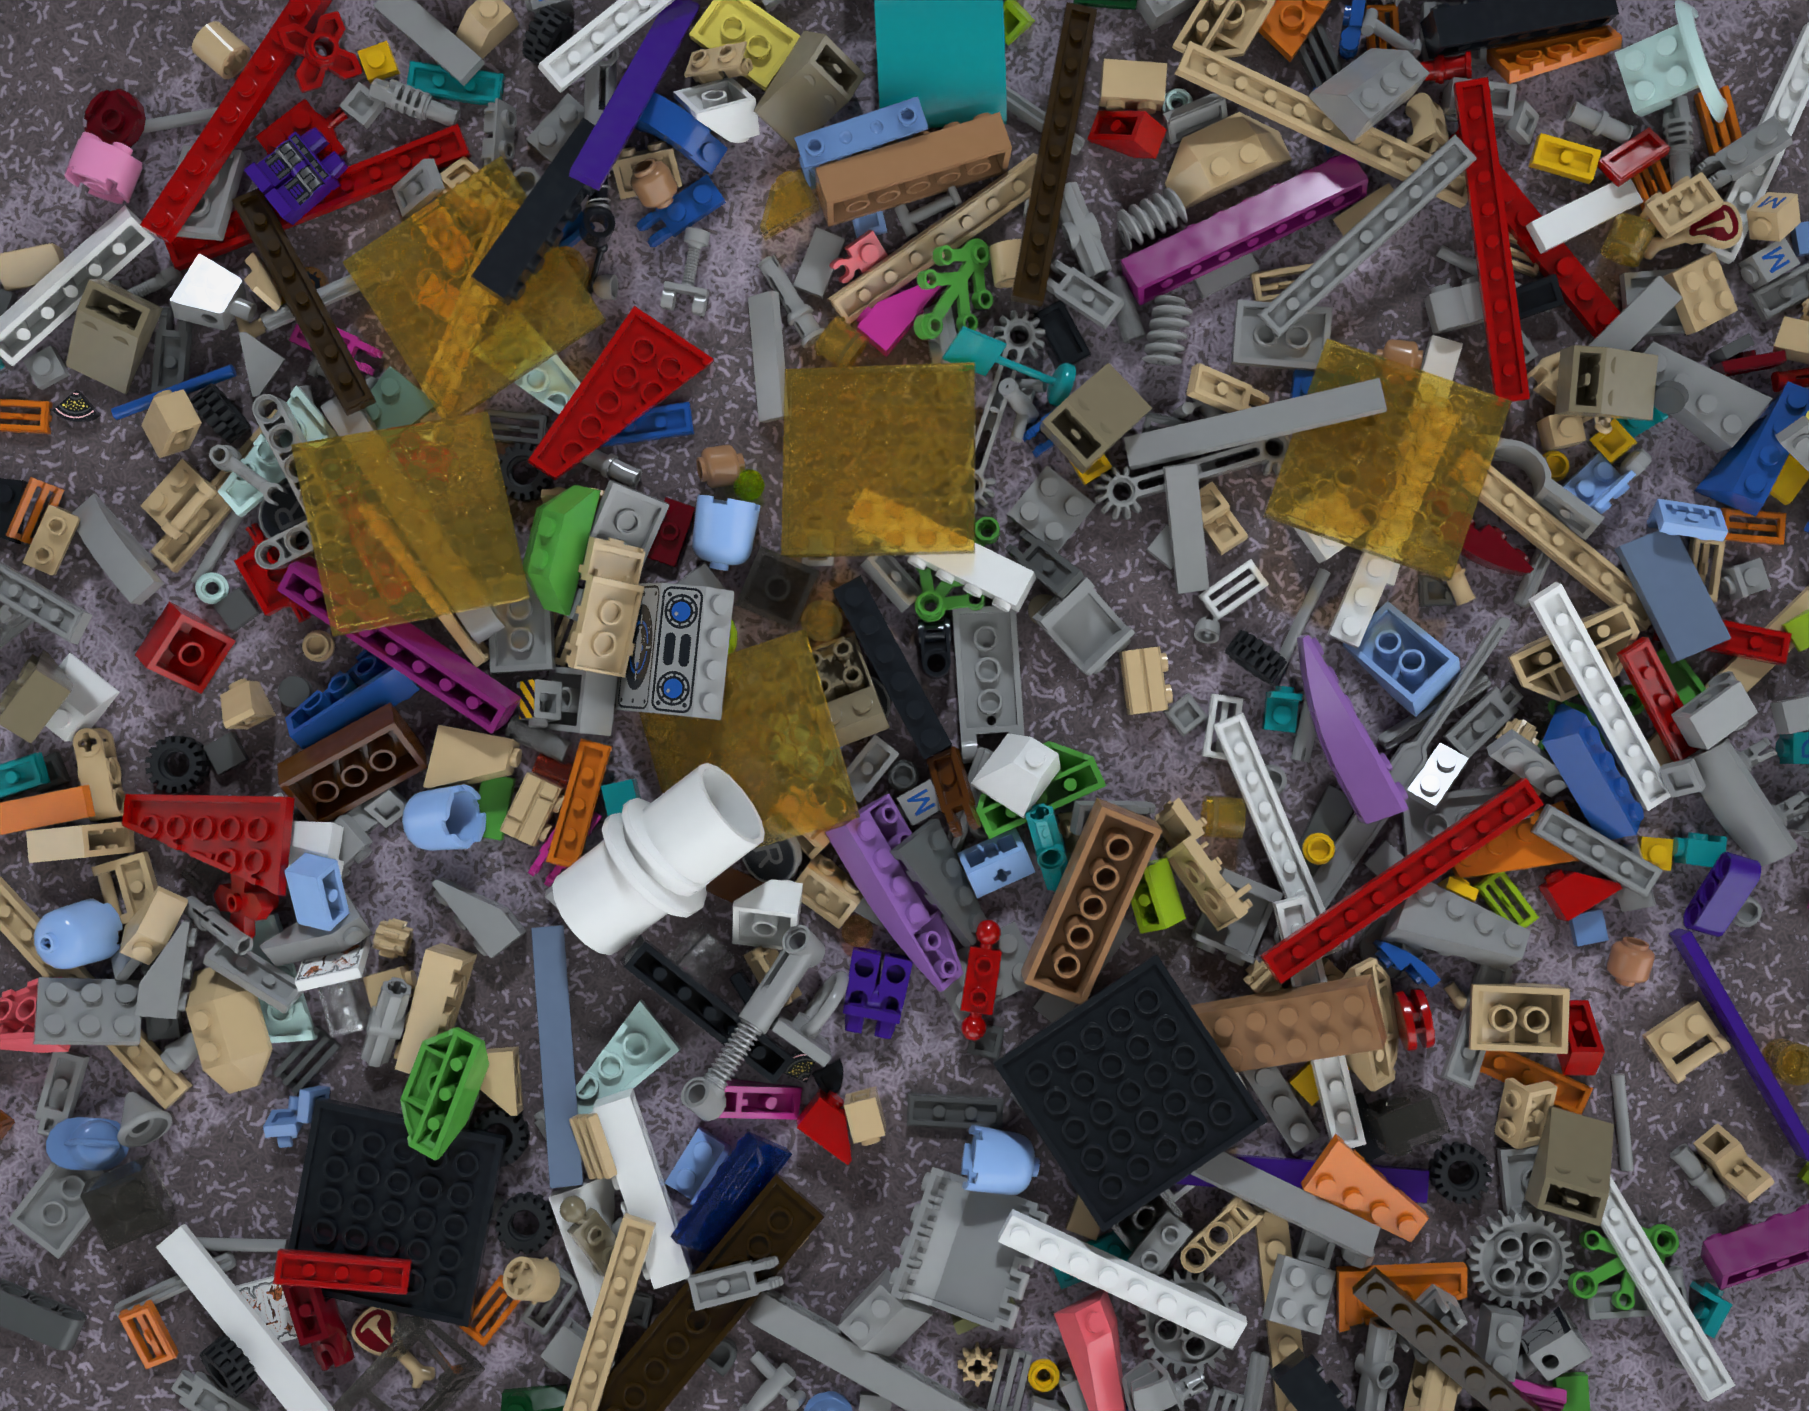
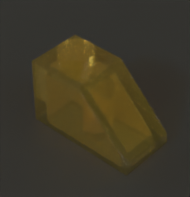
(787, 203)

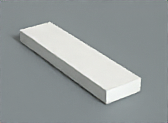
(1583, 215)

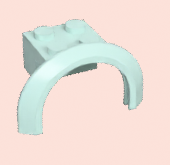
(1669, 67)

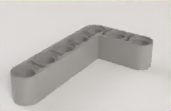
(272, 430)

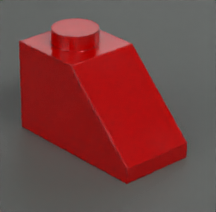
(1128, 133)
(1574, 892)
(1584, 1041)
(827, 1124)

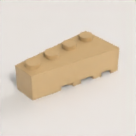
(435, 999)

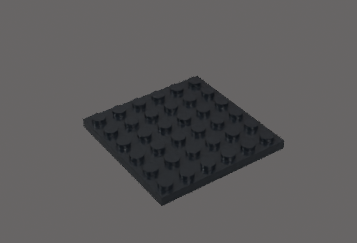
(1129, 1092)
(384, 1199)

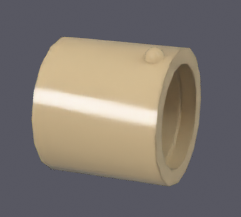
(221, 50)
(1004, 262)
(531, 1279)

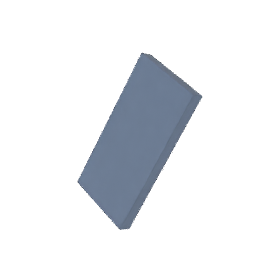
(1672, 594)

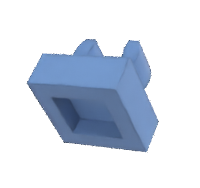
(305, 1102)
(283, 1125)

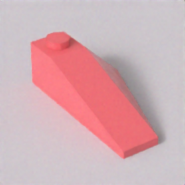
(18, 1021)
(1094, 1350)

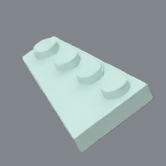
(550, 383)
(243, 496)
(297, 1021)
(627, 1059)

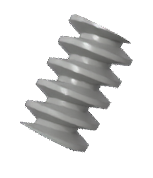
(1149, 216)
(1166, 330)

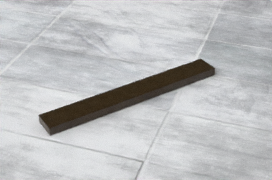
(304, 301)

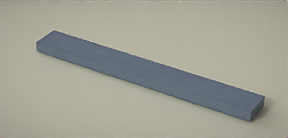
(556, 1055)

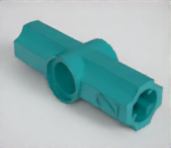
(1047, 844)

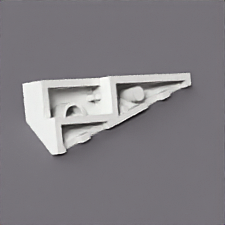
(316, 839)
(599, 1196)

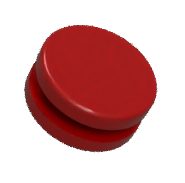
(1414, 1018)

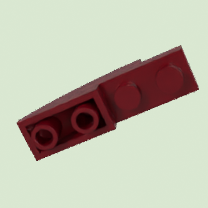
(1491, 550)

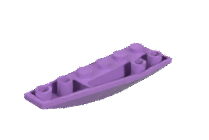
(1346, 742)
(892, 895)

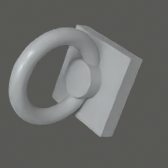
(805, 1027)

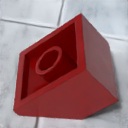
(184, 648)

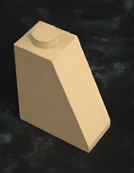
(469, 758)
(79, 842)

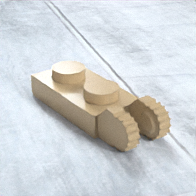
(1222, 390)

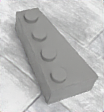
(1717, 406)
(1455, 927)

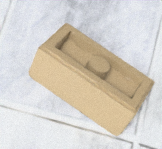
(28, 266)

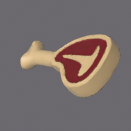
(1719, 229)
(374, 1334)

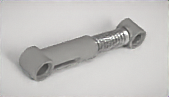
(799, 953)

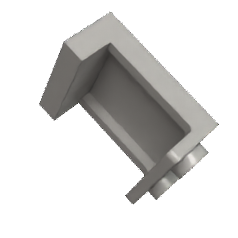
(1084, 627)
(1242, 936)

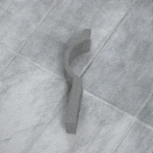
(1547, 492)

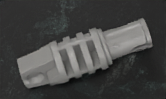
(413, 102)
(1679, 137)

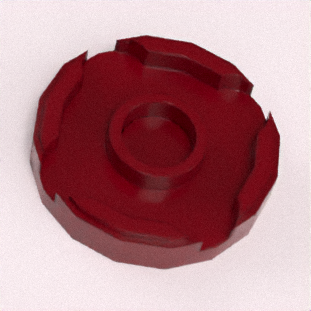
(115, 117)

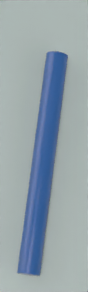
(189, 387)

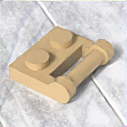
(178, 498)
(135, 882)
(1679, 1033)

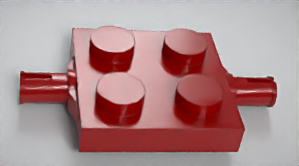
(302, 119)
(265, 582)

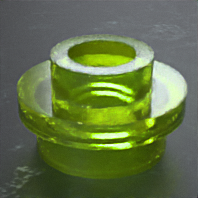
(753, 489)

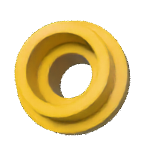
(1047, 1384)

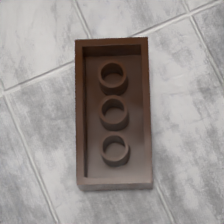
(352, 765)

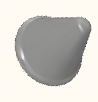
(141, 1122)

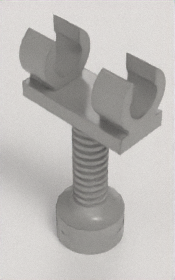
(696, 239)

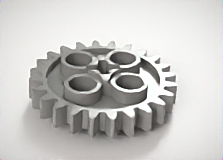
(1547, 1259)
(1172, 1344)

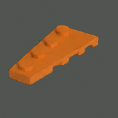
(1291, 24)
(1546, 54)
(1515, 851)
(1353, 1185)
(1409, 1277)

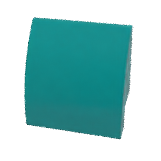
(944, 55)

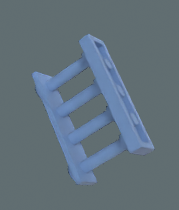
(859, 133)

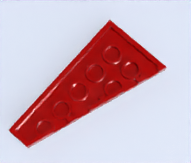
(626, 381)
(228, 832)

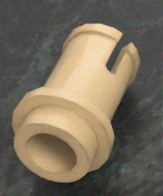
(1460, 587)

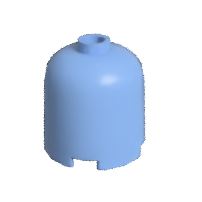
(724, 531)
(444, 818)
(78, 934)
(998, 1161)

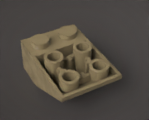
(809, 87)
(111, 334)
(1606, 383)
(1094, 417)
(849, 690)
(34, 697)
(1572, 1167)

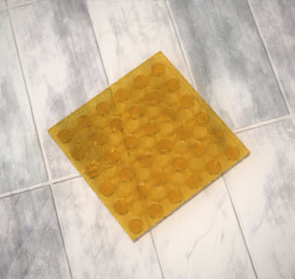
(446, 326)
(879, 460)
(1397, 478)
(410, 523)
(769, 739)

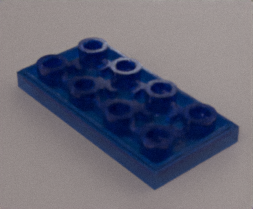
(730, 1192)

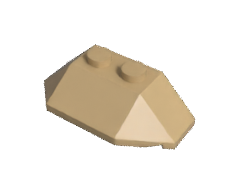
(1224, 25)
(1224, 157)
(1542, 670)
(228, 1031)
(1377, 1066)

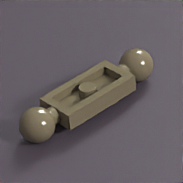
(589, 1232)

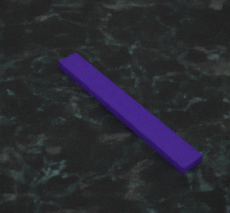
(633, 93)
(1742, 1041)
(1411, 1181)

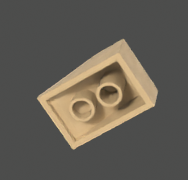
(1519, 1017)

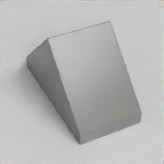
(260, 363)

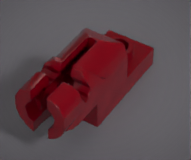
(320, 1324)

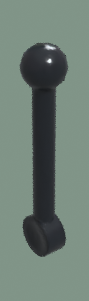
(601, 250)

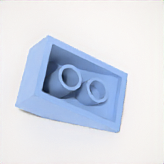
(1405, 659)

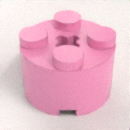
(104, 168)

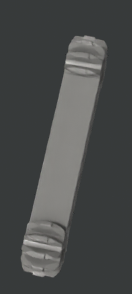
(996, 402)
(1205, 467)

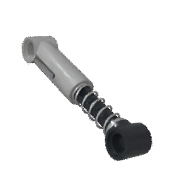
(597, 206)

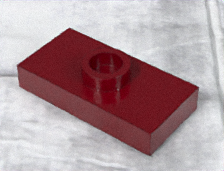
(1750, 362)
(672, 533)

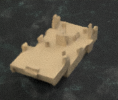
(607, 607)
(1196, 870)

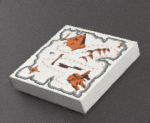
(334, 967)
(270, 1305)

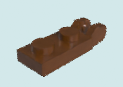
(953, 789)

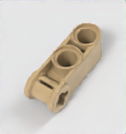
(100, 771)
(1232, 1221)

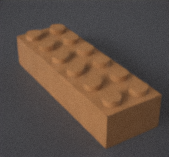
(913, 168)
(1090, 901)
(1296, 1023)

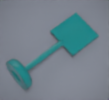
(985, 351)

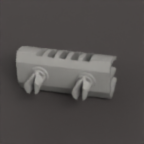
(1742, 805)
(1152, 1389)

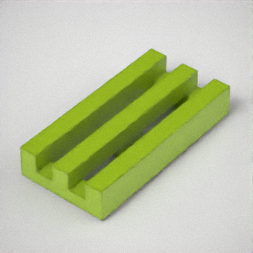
(1489, 880)

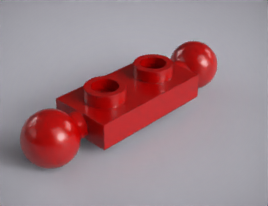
(981, 980)

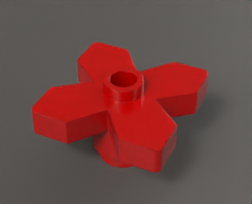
(313, 66)
(246, 903)

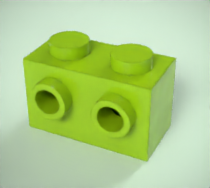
(1157, 898)

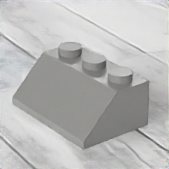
(1369, 89)

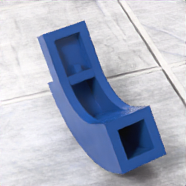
(682, 132)

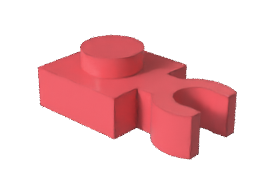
(863, 255)

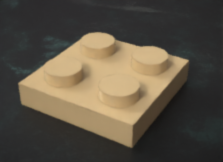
(1703, 293)

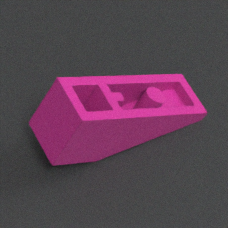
(895, 316)
(761, 1100)

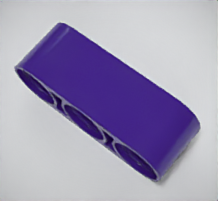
(1722, 894)

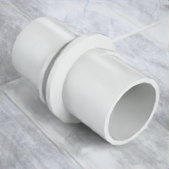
(657, 859)

